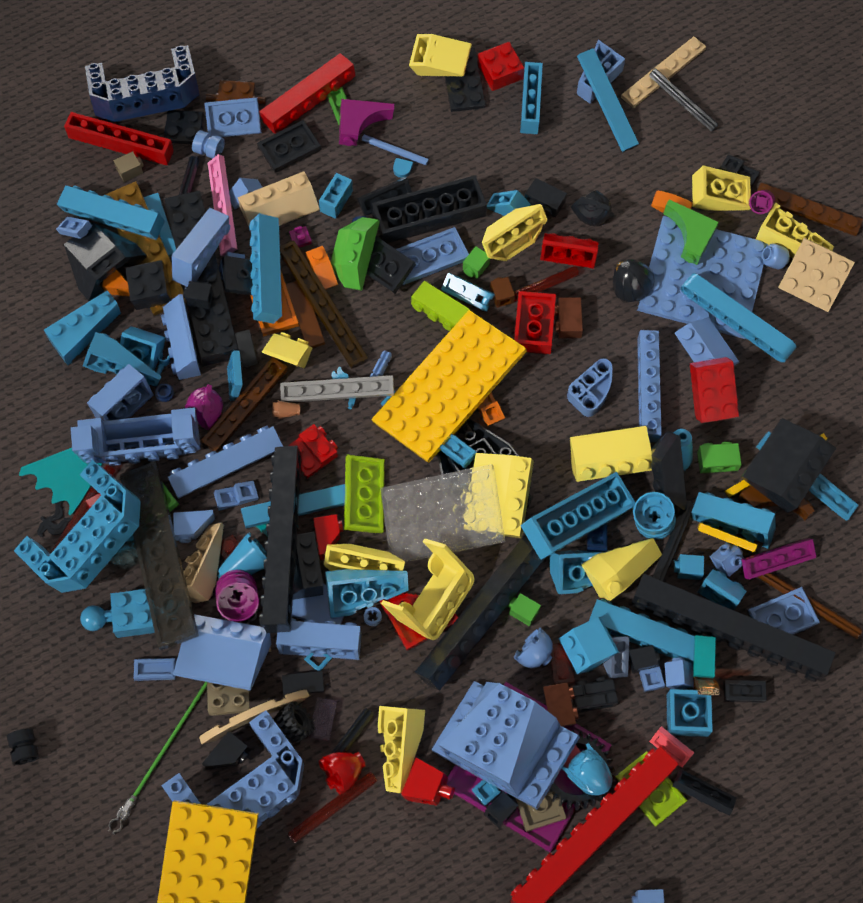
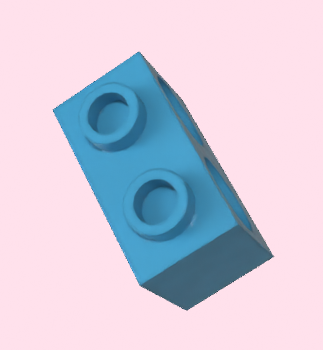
(336, 195)

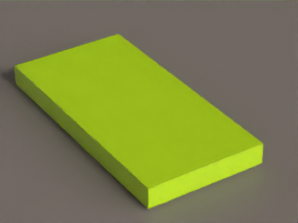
(363, 494)

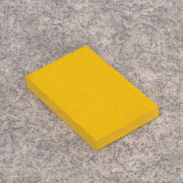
(726, 537)

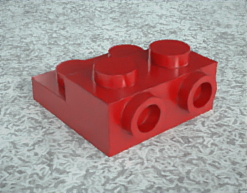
(315, 450)

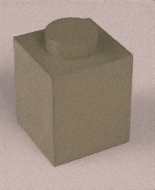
(128, 166)

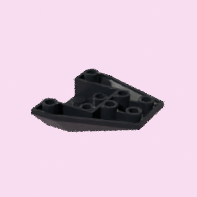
(99, 256)
(486, 443)

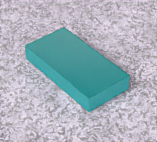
(704, 656)

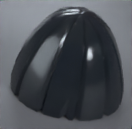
(632, 280)

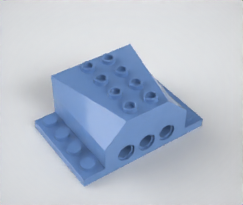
(506, 741)

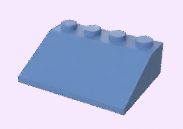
(223, 653)

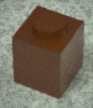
(502, 291)

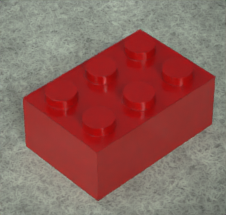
(714, 389)

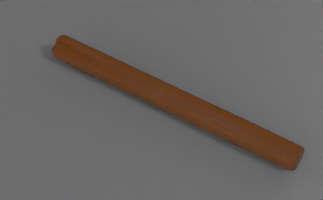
(819, 609)

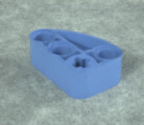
(591, 393)

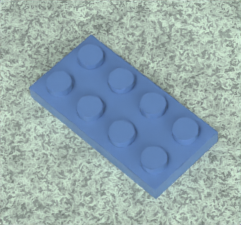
(434, 254)

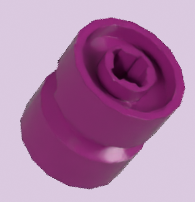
(761, 201)

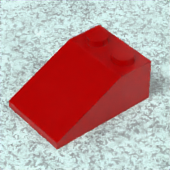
(535, 321)

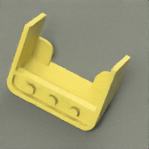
(440, 596)

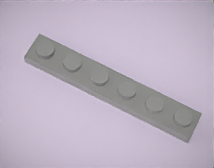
(337, 389)

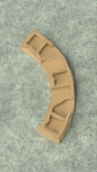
(247, 716)

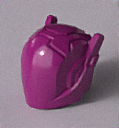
(207, 406)

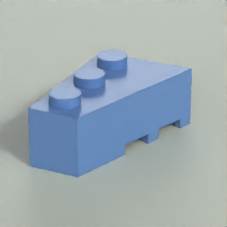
(612, 65)

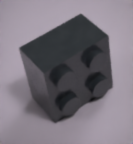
(148, 285)

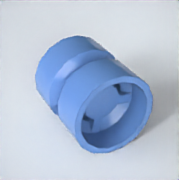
(207, 144)

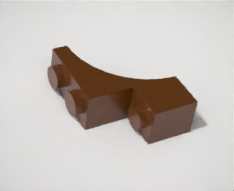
(758, 500)

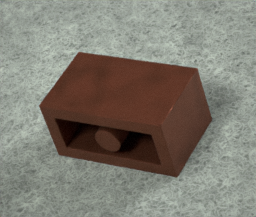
(569, 318)
(559, 703)

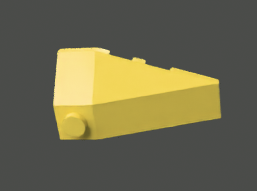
(619, 568)
(402, 737)

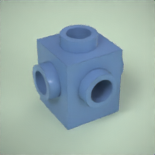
(727, 558)

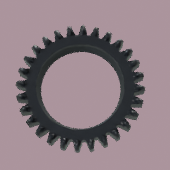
(583, 799)

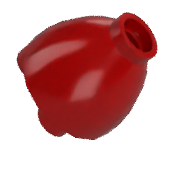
(342, 770)

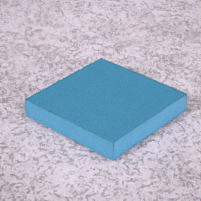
(234, 375)

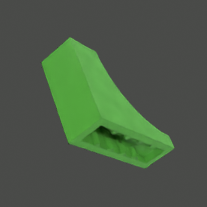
(695, 228)

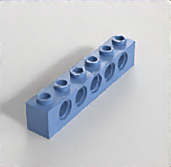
(649, 383)

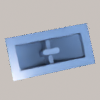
(242, 187)

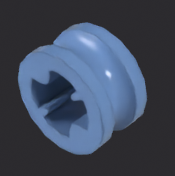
(378, 616)

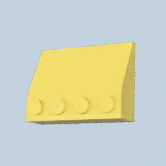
(513, 486)

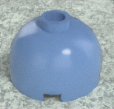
(535, 650)

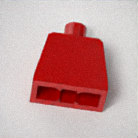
(426, 784)

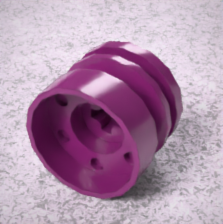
(237, 605)

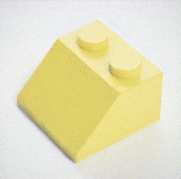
(288, 350)

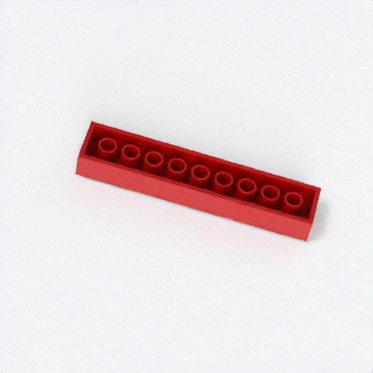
(598, 827)

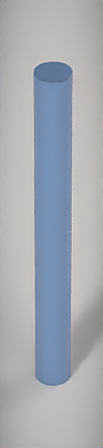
(391, 148)

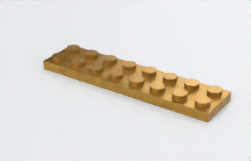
(152, 248)

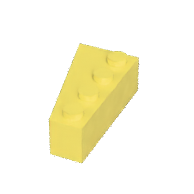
(787, 232)

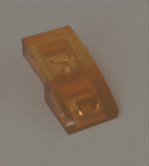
(706, 686)

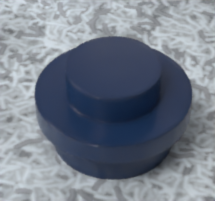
(164, 392)

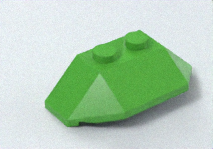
(353, 252)

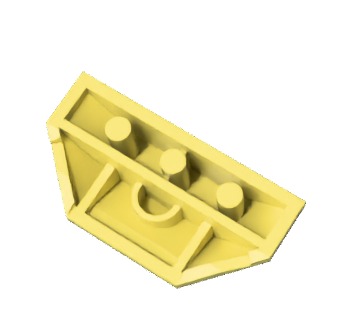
(514, 232)
(360, 558)

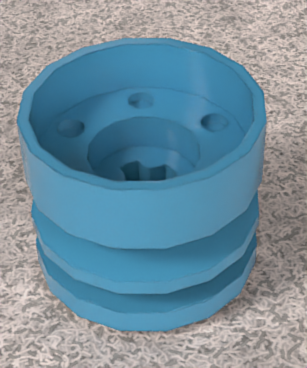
(653, 505)

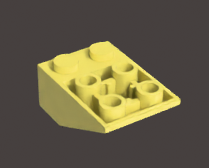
(439, 56)

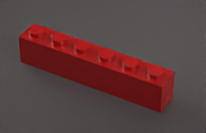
(307, 93)
(119, 138)

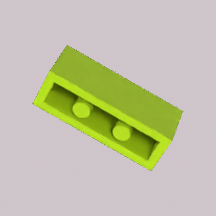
(438, 305)

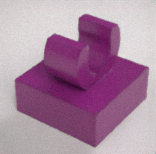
(300, 236)

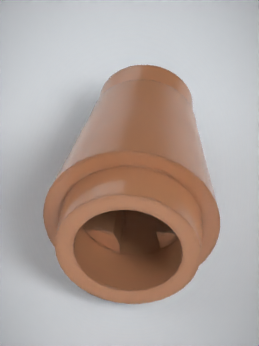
(285, 409)

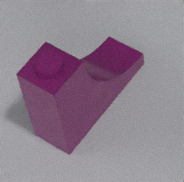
(357, 115)

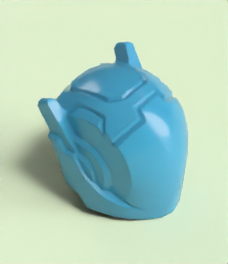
(589, 772)

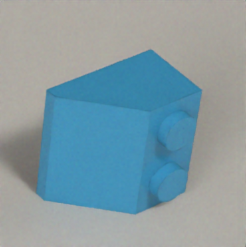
(143, 345)
(722, 590)
(588, 645)

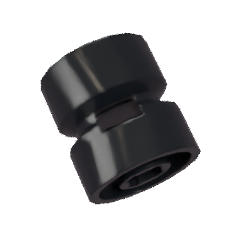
(22, 744)

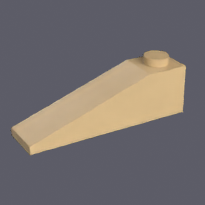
(203, 564)

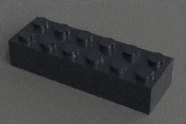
(429, 209)

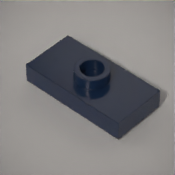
(597, 539)

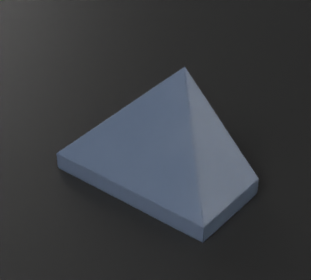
(618, 664)

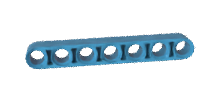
(738, 317)

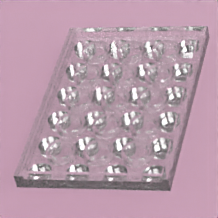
(444, 508)

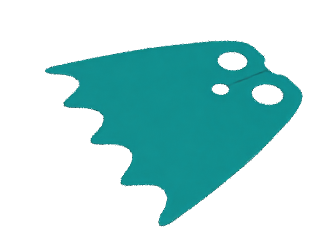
(62, 476)

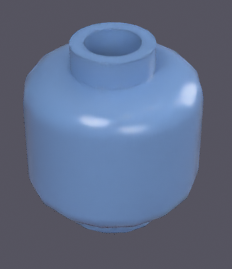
(775, 256)

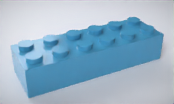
(578, 515)

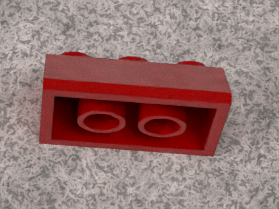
(569, 250)

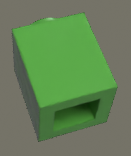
(475, 263)
(524, 609)

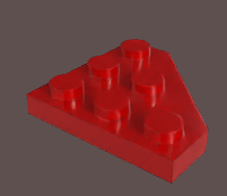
(408, 636)

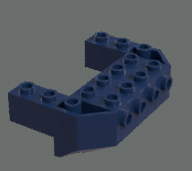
(145, 92)

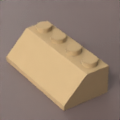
(284, 199)

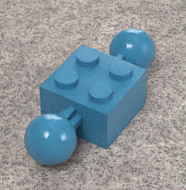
(128, 614)

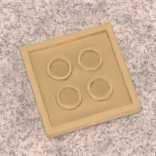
(816, 274)

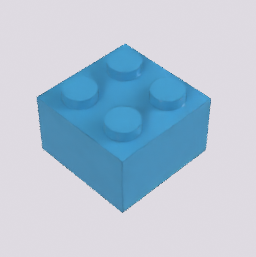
(689, 713)

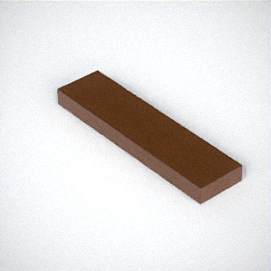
(305, 316)

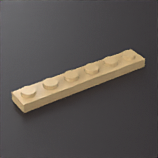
(668, 68)

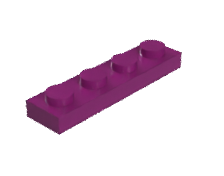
(778, 558)

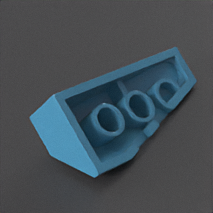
(108, 355)
(568, 572)
(355, 589)

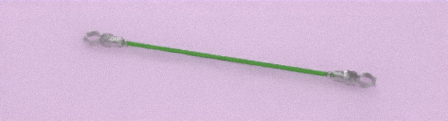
(125, 811)

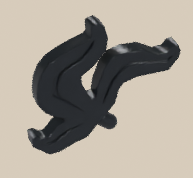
(54, 529)

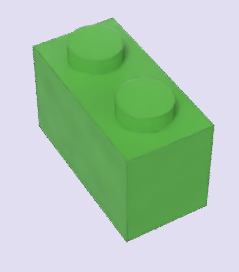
(719, 457)

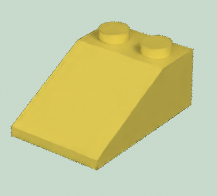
(720, 190)

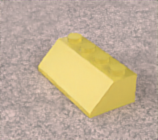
(610, 452)

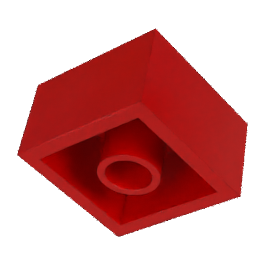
(500, 66)

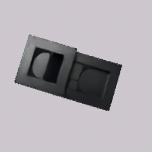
(737, 166)

